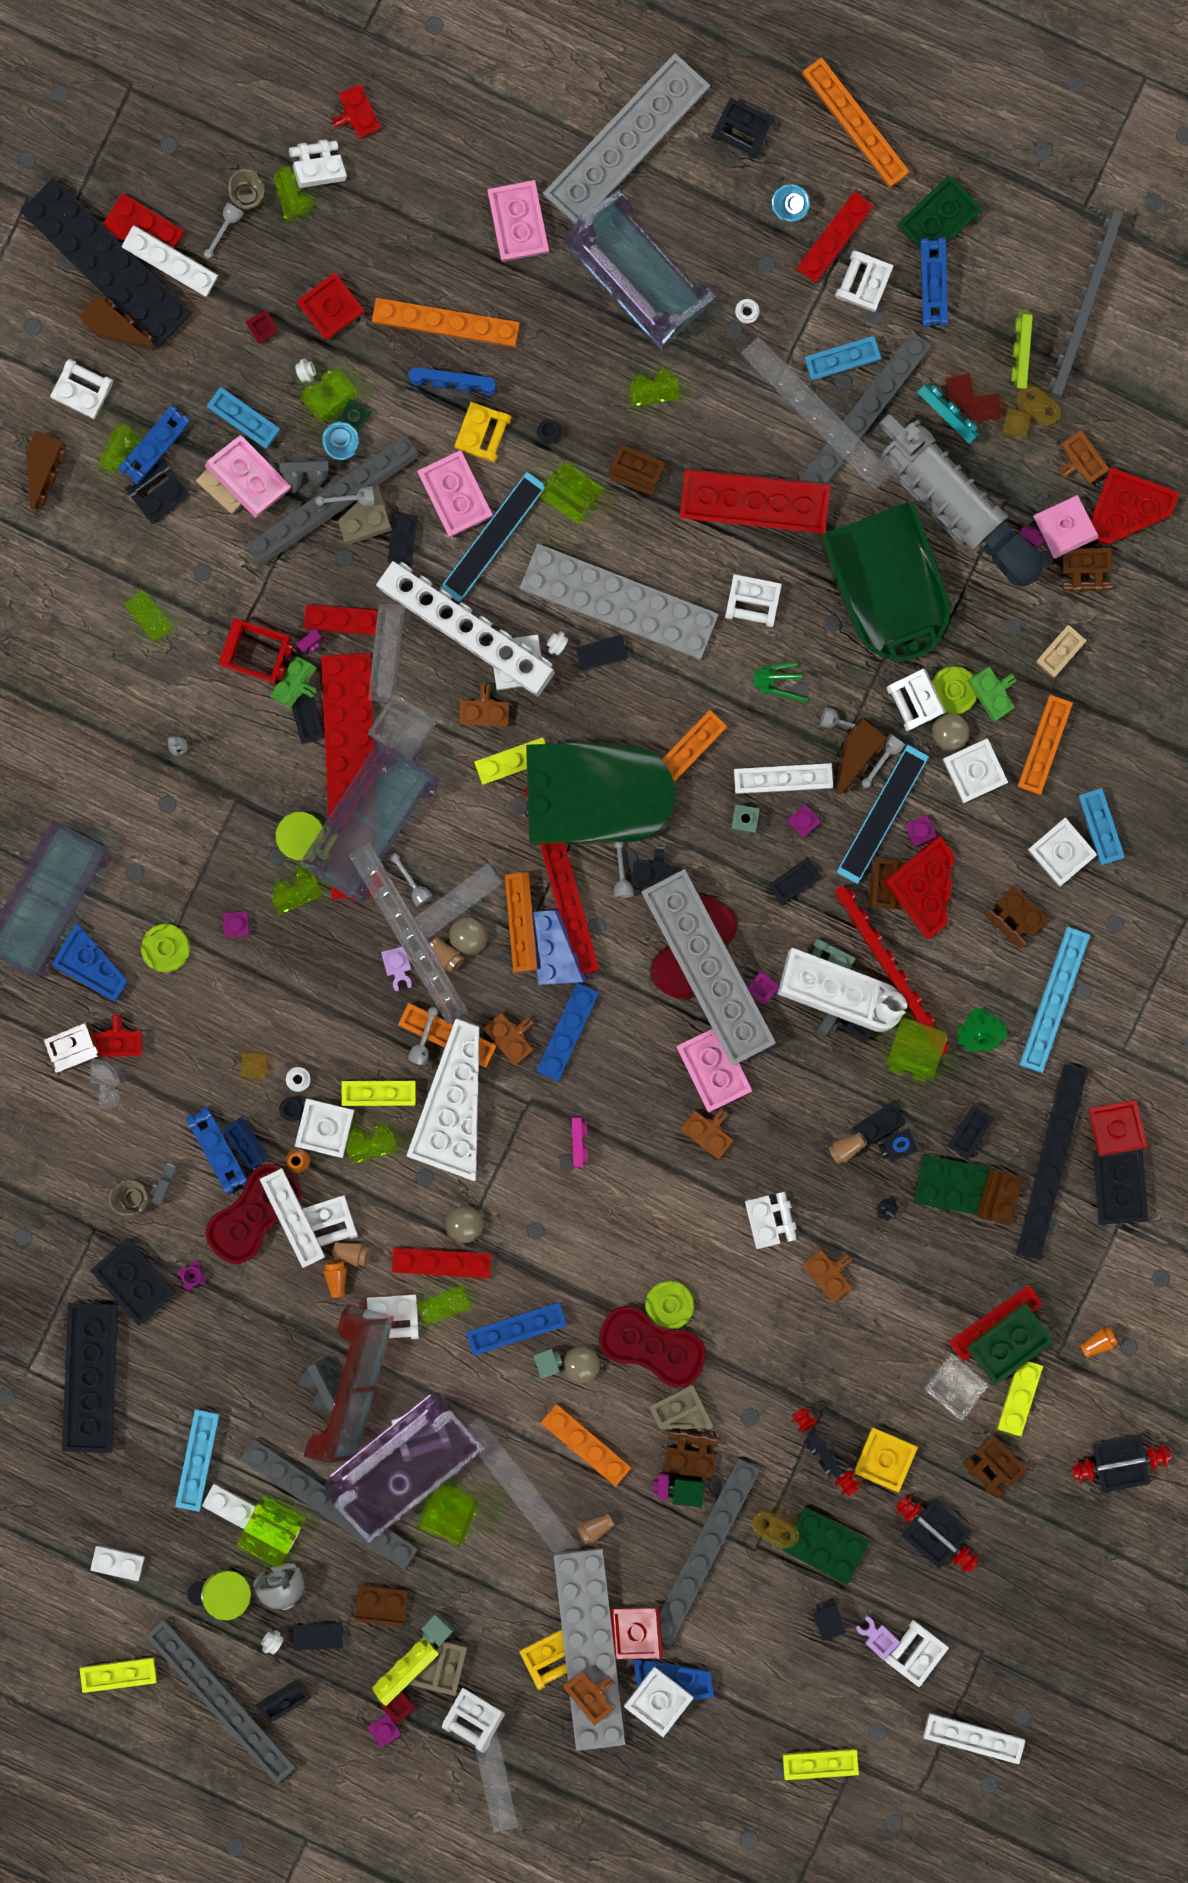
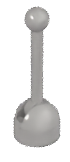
(231, 215)
(363, 496)
(831, 718)
(177, 743)
(891, 746)
(623, 888)
(420, 895)
(419, 1053)

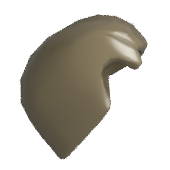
(245, 189)
(951, 732)
(468, 936)
(128, 1198)
(464, 1224)
(580, 1365)

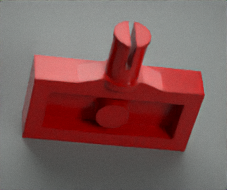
(357, 112)
(119, 1041)

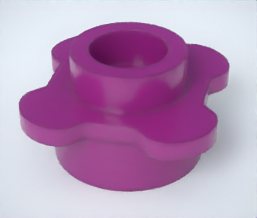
(185, 1273)

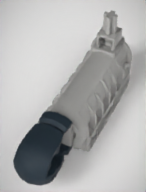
(956, 501)

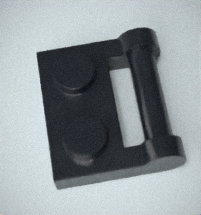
(746, 121)
(163, 497)

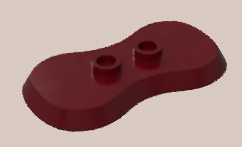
(665, 969)
(240, 1228)
(670, 1354)

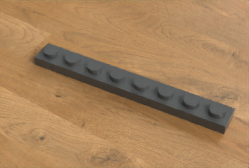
(1087, 295)
(870, 405)
(311, 515)
(316, 1496)
(706, 1548)
(220, 1701)

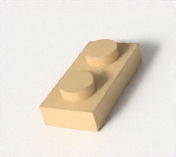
(218, 491)
(1060, 651)

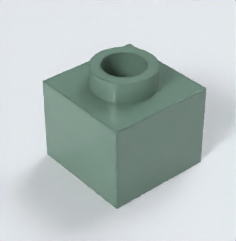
(738, 825)
(547, 1362)
(436, 1629)

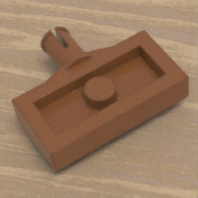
(1082, 458)
(484, 710)
(510, 1037)
(708, 1132)
(828, 1274)
(590, 1696)

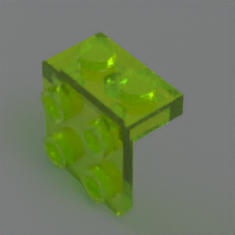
(916, 1050)
(448, 1514)
(270, 1532)

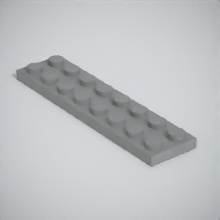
(627, 139)
(618, 601)
(708, 967)
(588, 1640)

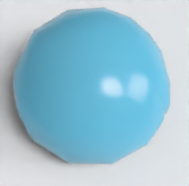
(791, 202)
(340, 440)

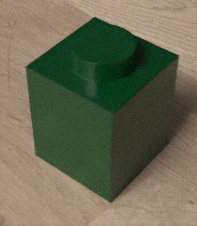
(686, 1492)

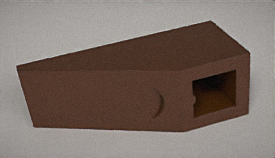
(111, 326)
(42, 460)
(857, 748)

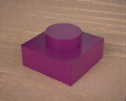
(1032, 536)
(310, 642)
(803, 821)
(920, 830)
(236, 924)
(762, 988)
(660, 1486)
(384, 1730)

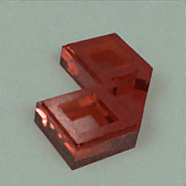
(978, 408)

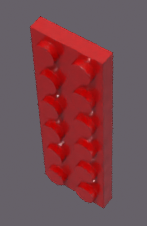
(754, 501)

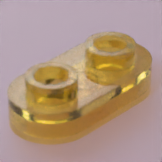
(1038, 405)
(776, 1529)

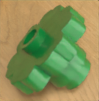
(981, 1031)

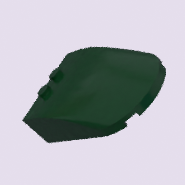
(889, 582)
(596, 793)

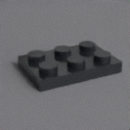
(1120, 1188)
(133, 1281)

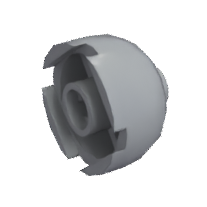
(281, 1587)

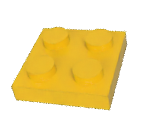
(885, 1459)

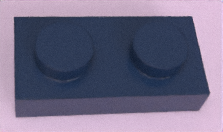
(246, 1143)

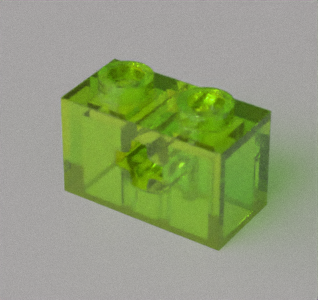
(325, 407)

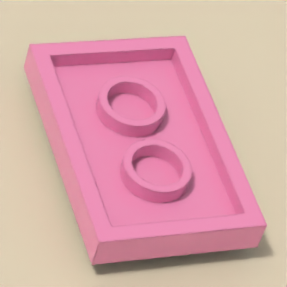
(518, 221)
(247, 476)
(455, 493)
(712, 1072)

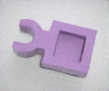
(396, 963)
(879, 1639)

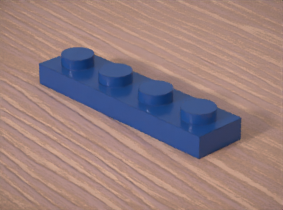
(567, 1032)
(516, 1328)

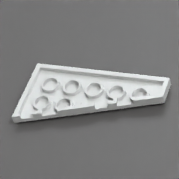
(450, 1116)

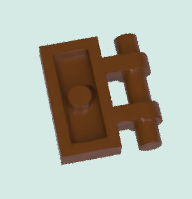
(1087, 561)
(1021, 911)
(1000, 1460)
(687, 1461)

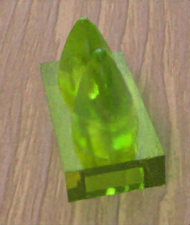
(287, 187)
(663, 389)
(122, 439)
(148, 616)
(304, 891)
(362, 1149)
(443, 1305)

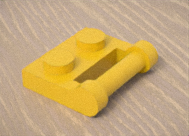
(475, 429)
(542, 1654)

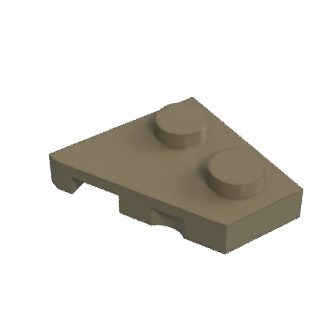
(365, 521)
(681, 1411)
(444, 1671)

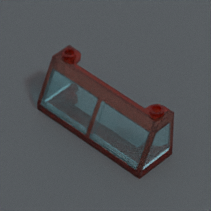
(369, 1338)

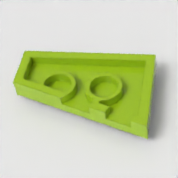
(1021, 348)

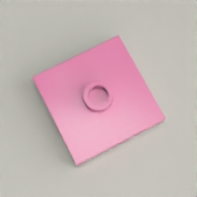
(1065, 526)

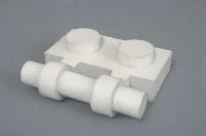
(319, 170)
(763, 1222)

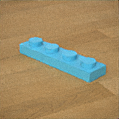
(197, 1460)

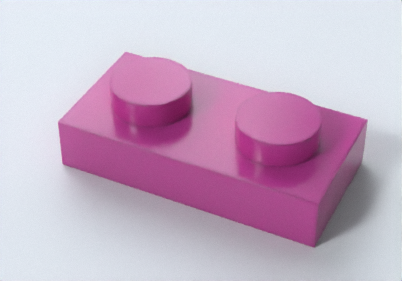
(580, 1153)

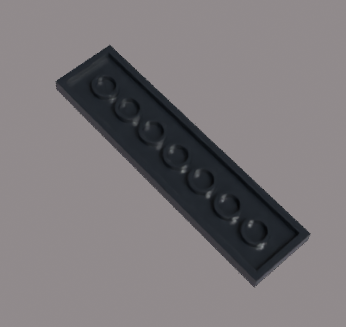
(105, 262)

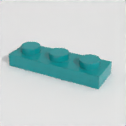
(949, 412)

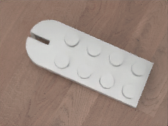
(841, 992)

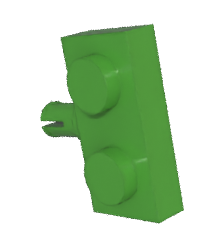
(294, 683)
(992, 692)

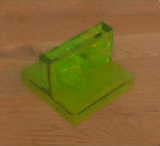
(571, 492)

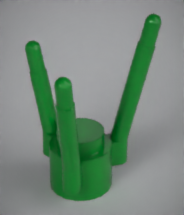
(765, 677)

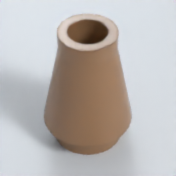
(447, 956)
(846, 1148)
(352, 1253)
(593, 1529)

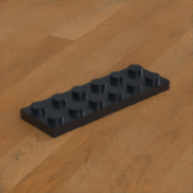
(90, 1378)

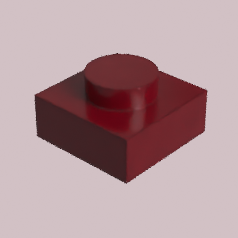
(262, 327)
(399, 1707)

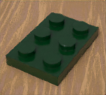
(940, 214)
(950, 1184)
(1009, 1343)
(827, 1545)

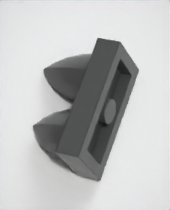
(294, 468)
(321, 1377)

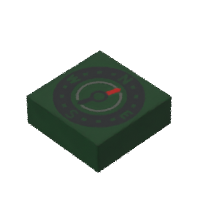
(354, 415)

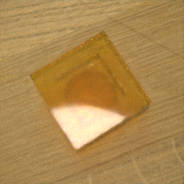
(1016, 423)
(253, 1065)

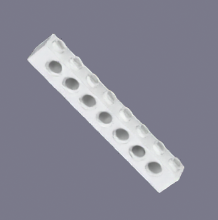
(391, 585)

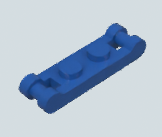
(934, 282)
(442, 379)
(154, 444)
(217, 1150)

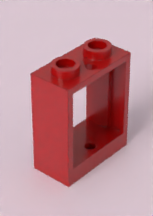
(232, 643)

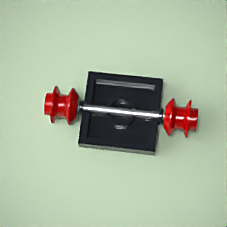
(815, 1445)
(1121, 1463)
(936, 1534)

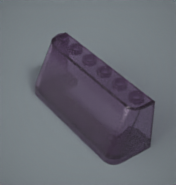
(402, 1466)

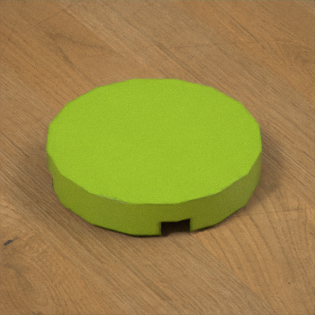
(954, 689)
(297, 834)
(165, 948)
(669, 1304)
(225, 1595)

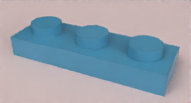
(842, 358)
(243, 418)
(1101, 826)

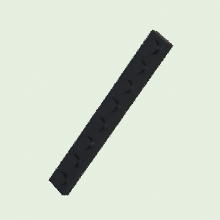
(1051, 1161)

